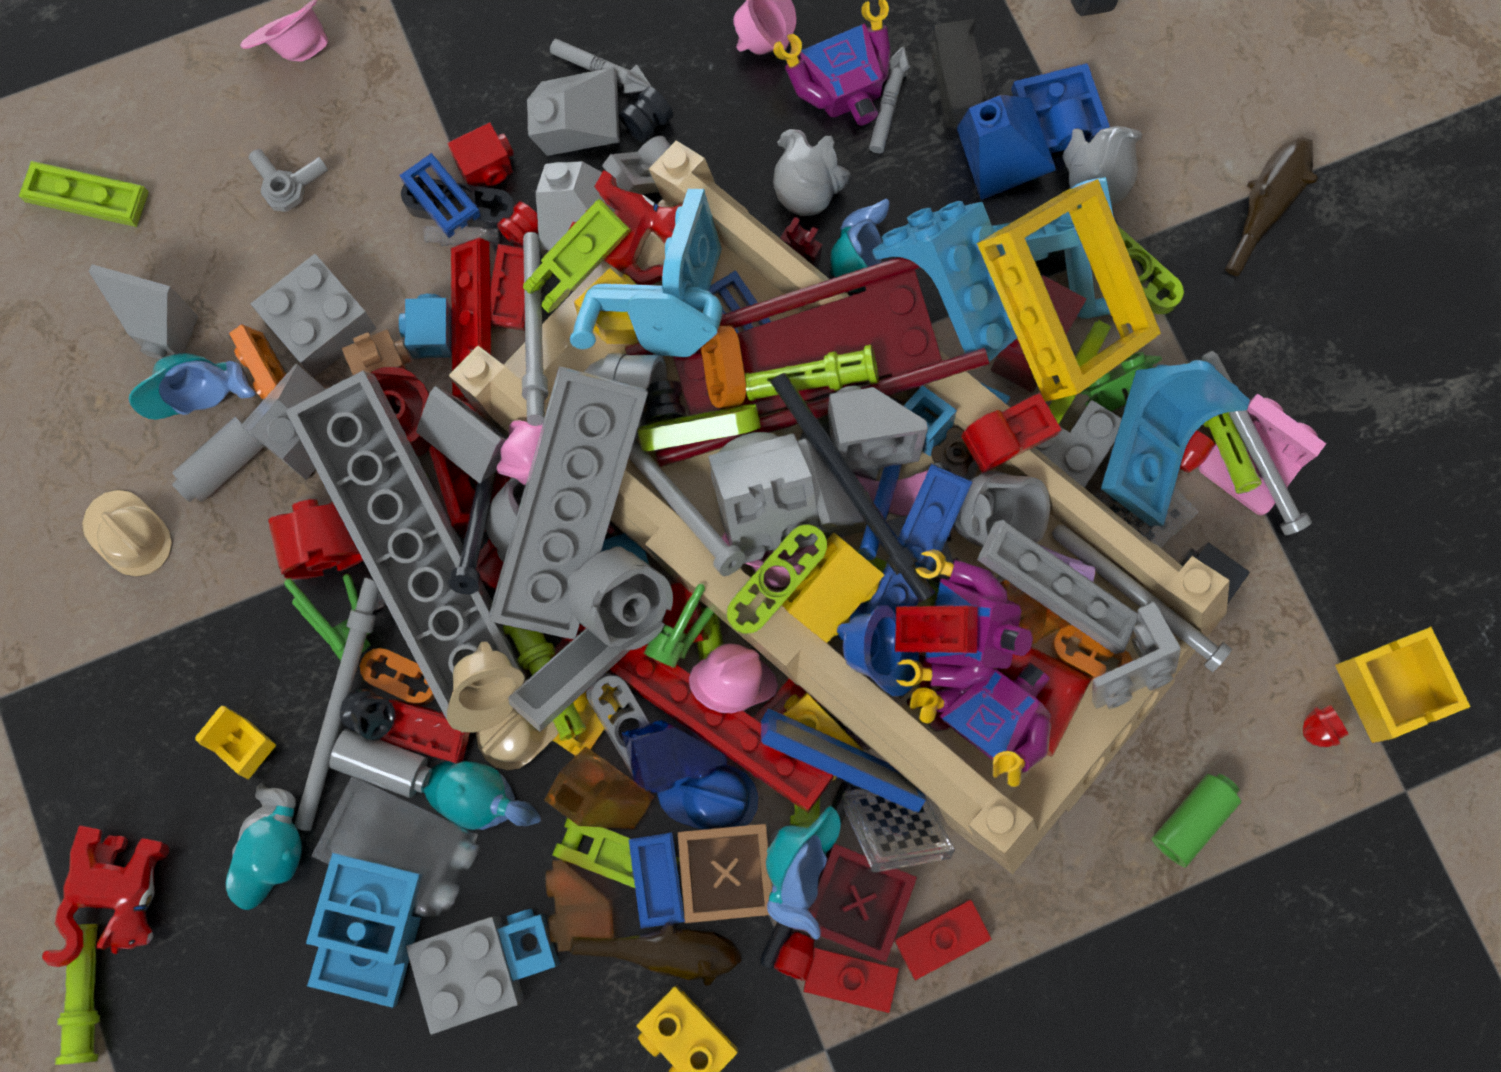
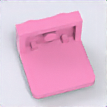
(1287, 442)

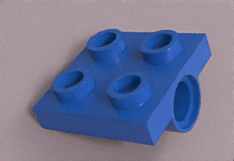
(1064, 103)

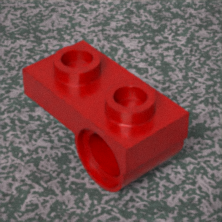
(1010, 433)

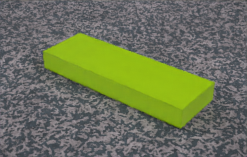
(83, 193)
(1087, 351)

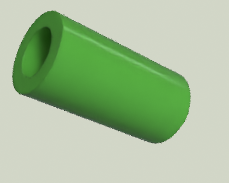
(1197, 819)

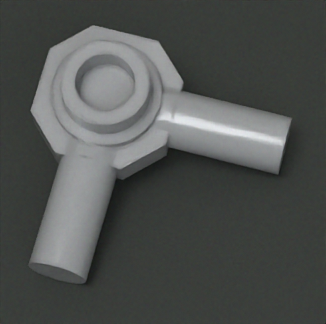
(283, 188)

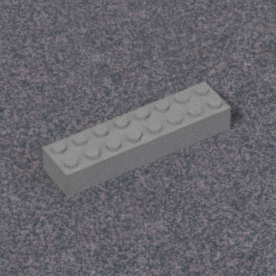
(397, 526)

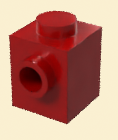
(482, 156)

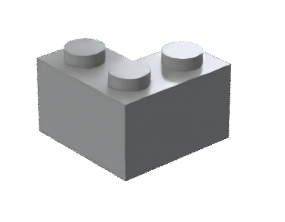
(1086, 443)

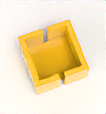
(1400, 684)

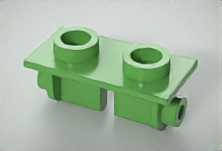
(1108, 388)

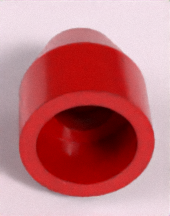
(1196, 452)
(796, 956)

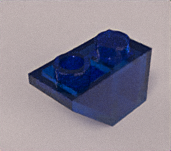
(666, 754)

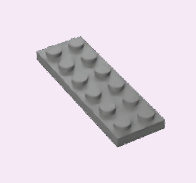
(566, 499)

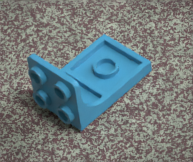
(949, 253)
(1157, 423)

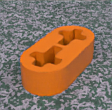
(724, 369)
(1080, 661)
(394, 685)

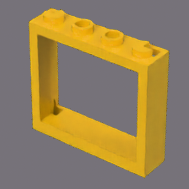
(1031, 307)

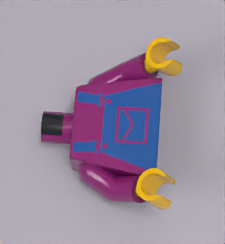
(843, 70)
(996, 626)
(996, 718)

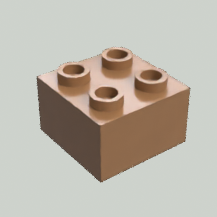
(724, 873)

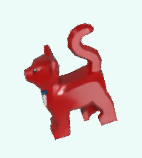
(642, 218)
(99, 884)

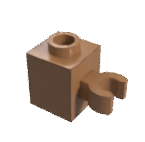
(376, 352)

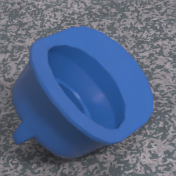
(871, 650)
(713, 801)

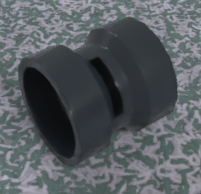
(646, 114)

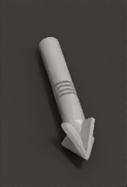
(897, 70)
(632, 79)

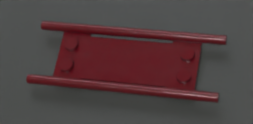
(885, 315)

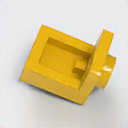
(235, 741)

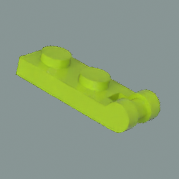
(607, 855)

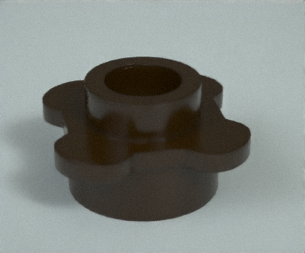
(944, 453)

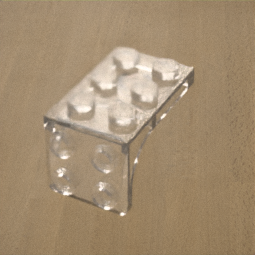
(400, 835)

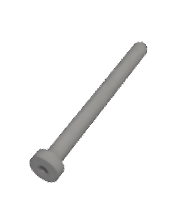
(1292, 518)
(727, 558)
(1190, 635)

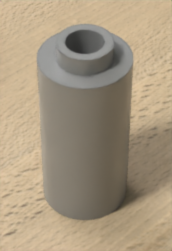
(215, 461)
(380, 763)

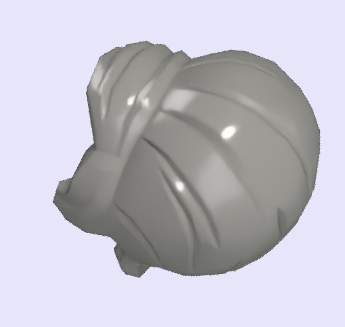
(1107, 155)
(807, 174)

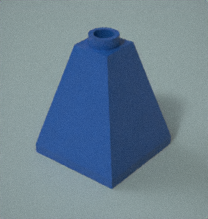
(1004, 144)

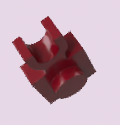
(803, 242)

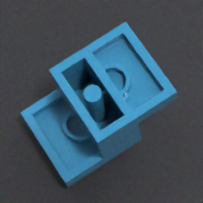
(364, 929)

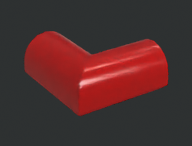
(1061, 693)

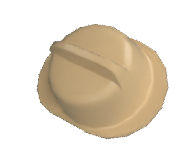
(127, 533)
(482, 690)
(514, 741)

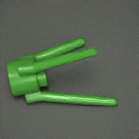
(335, 636)
(672, 642)

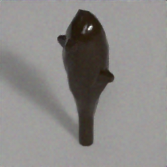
(1272, 194)
(667, 952)

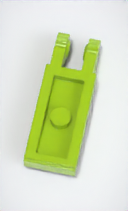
(578, 253)

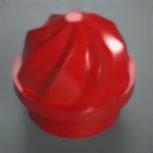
(1324, 727)

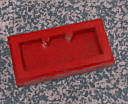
(507, 289)
(936, 629)
(425, 732)
(942, 939)
(851, 980)

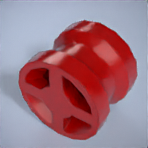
(518, 224)

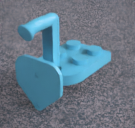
(1062, 235)
(670, 315)

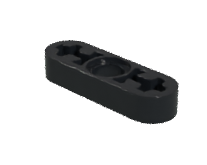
(488, 196)

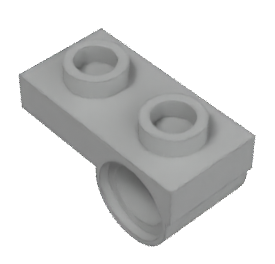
(633, 168)

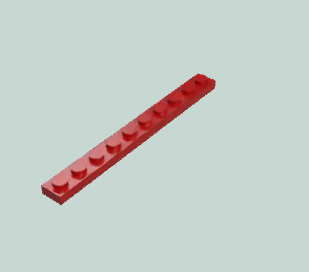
(731, 733)

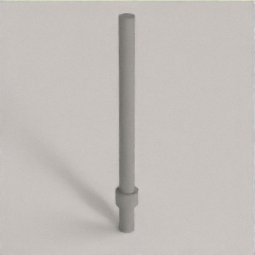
(534, 382)
(360, 623)

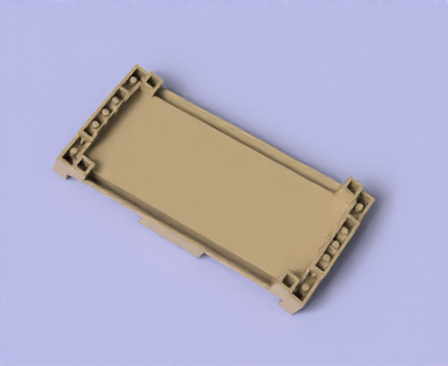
(941, 764)

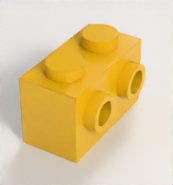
(833, 589)
(685, 1035)

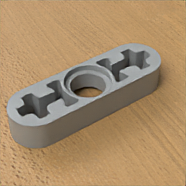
(602, 709)

